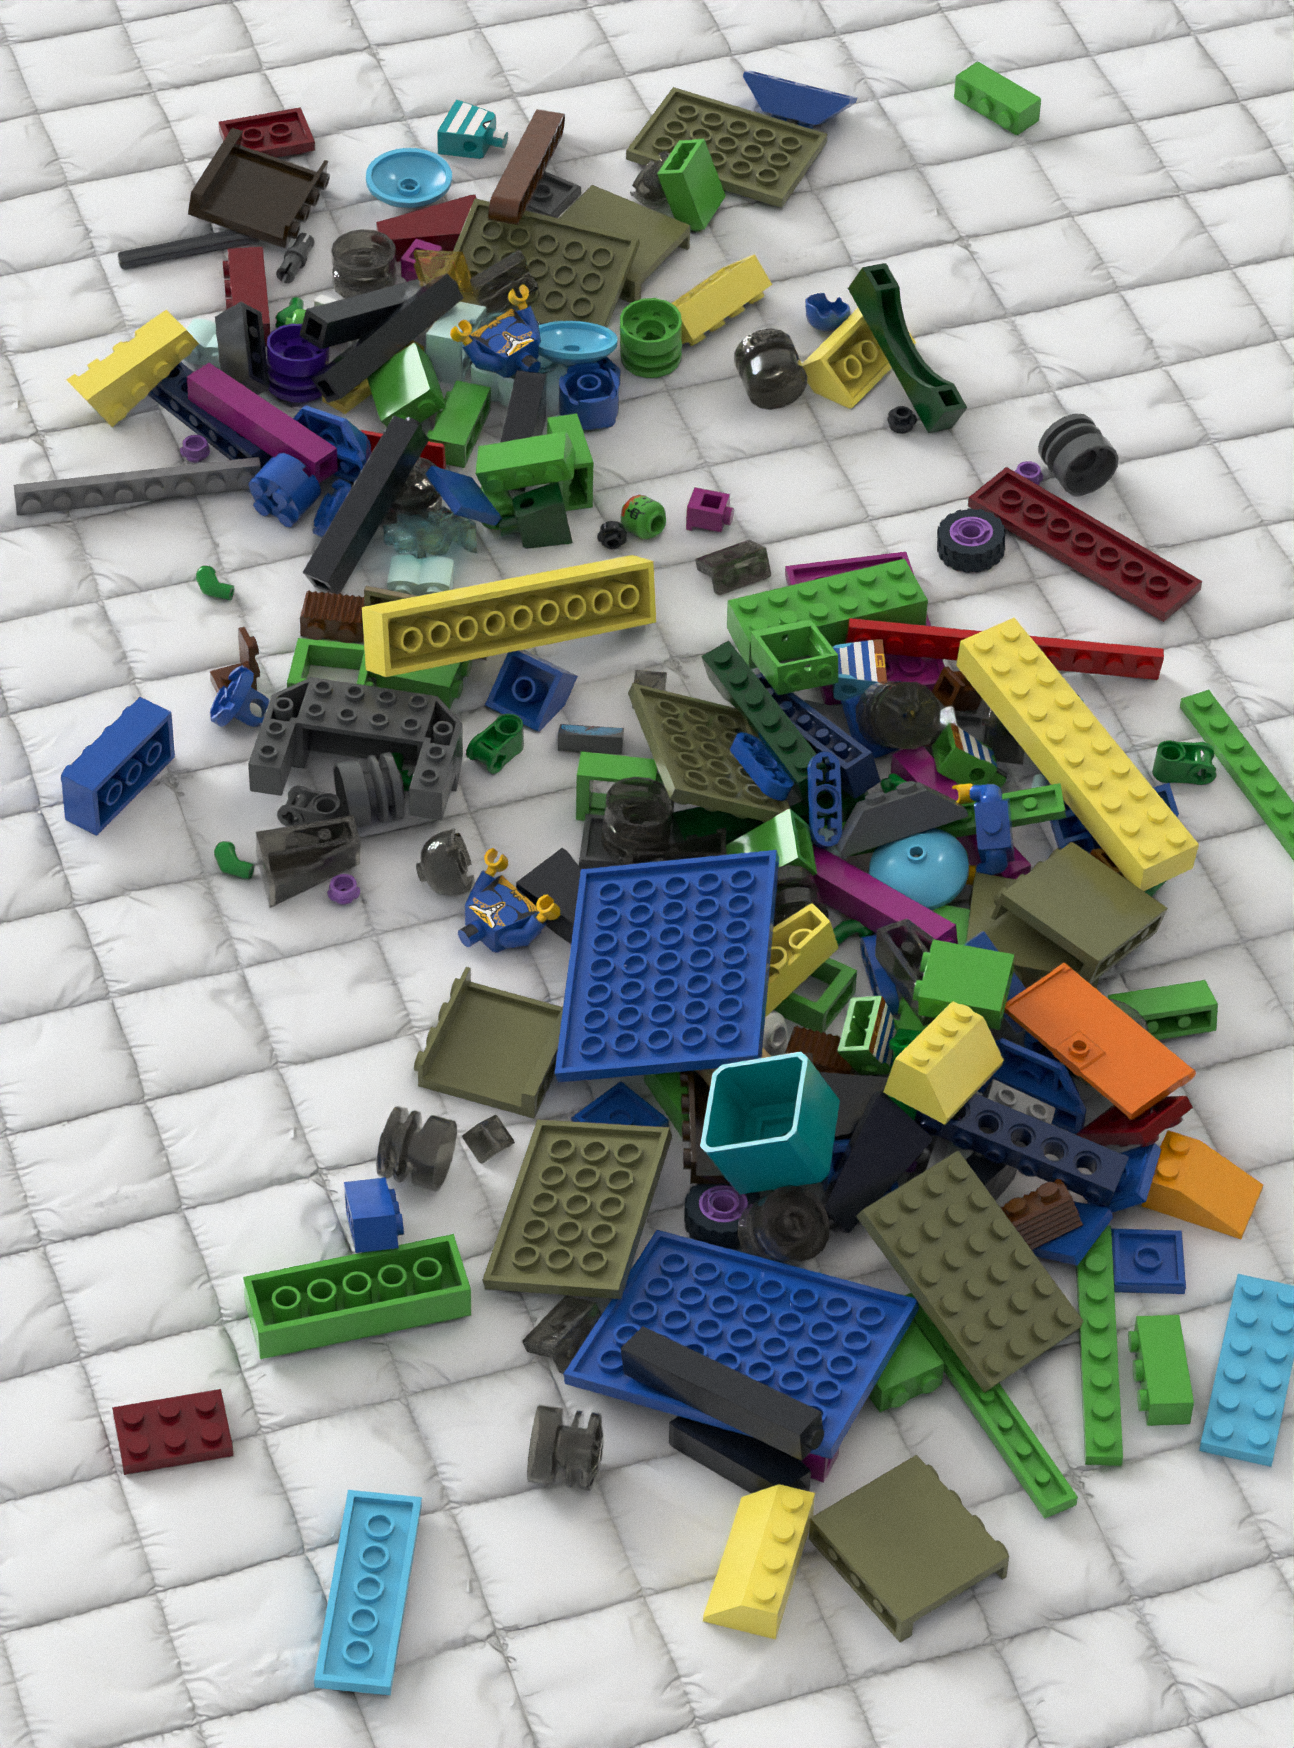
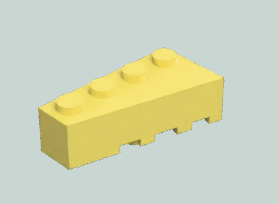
(134, 367)
(797, 950)

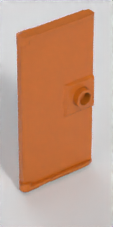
(1098, 1041)

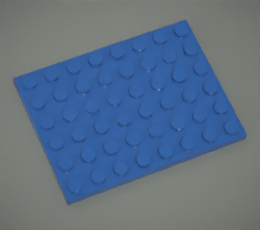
(668, 966)
(758, 1316)

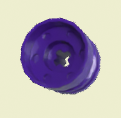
(293, 363)

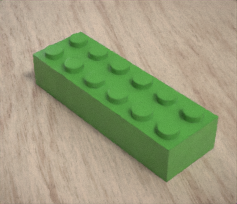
(871, 593)
(357, 1296)

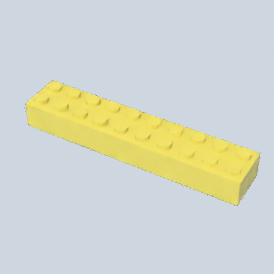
(508, 615)
(1078, 753)

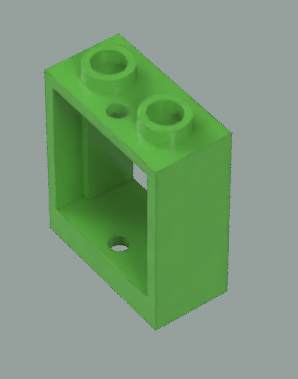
(801, 639)
(328, 654)
(610, 769)
(823, 1012)

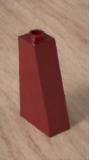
(434, 224)

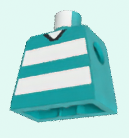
(469, 132)

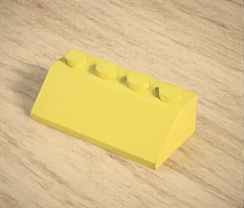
(720, 296)
(847, 363)
(945, 1064)
(761, 1560)

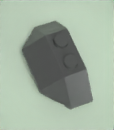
(896, 816)

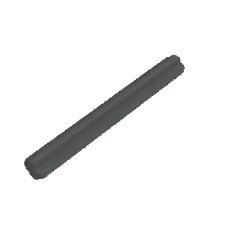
(183, 248)

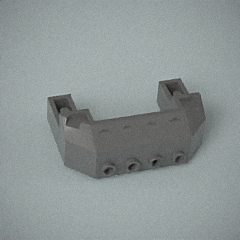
(359, 724)

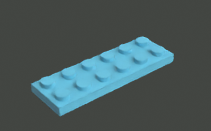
(1252, 1372)
(368, 1593)

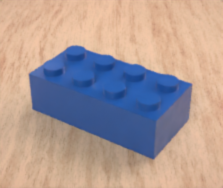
(117, 765)

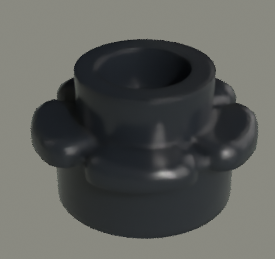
(901, 419)
(612, 534)

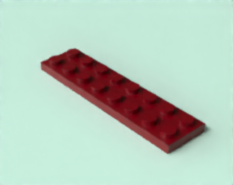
(1086, 544)

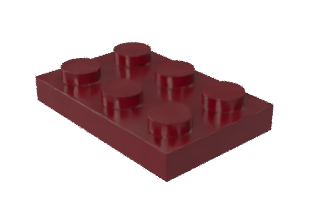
(273, 133)
(1116, 1128)
(172, 1431)

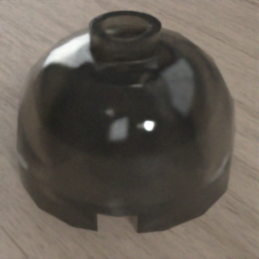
(648, 186)
(446, 864)

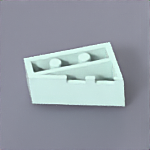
(447, 355)

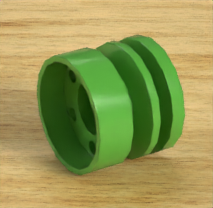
(650, 337)

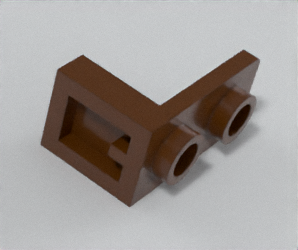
(247, 650)

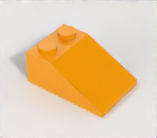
(1202, 1186)

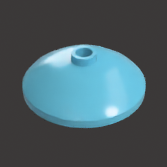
(408, 177)
(575, 342)
(927, 879)

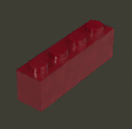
(247, 282)

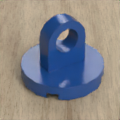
(329, 507)
(236, 700)

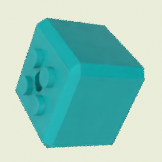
(770, 1123)

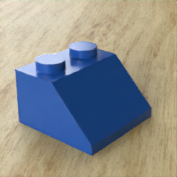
(530, 689)

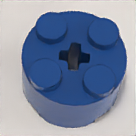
(590, 394)
(284, 489)

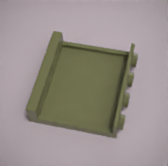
(656, 232)
(1083, 908)
(1032, 951)
(492, 1048)
(906, 1545)

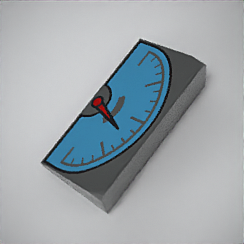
(590, 739)

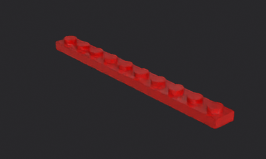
(1062, 653)

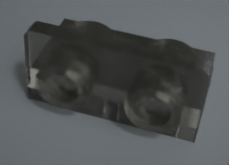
(495, 283)
(735, 566)
(563, 1331)

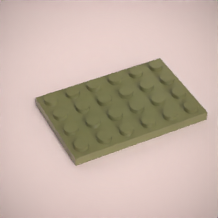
(749, 149)
(573, 263)
(694, 755)
(578, 1209)
(970, 1270)

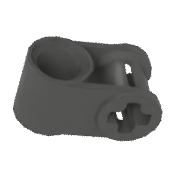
(309, 807)

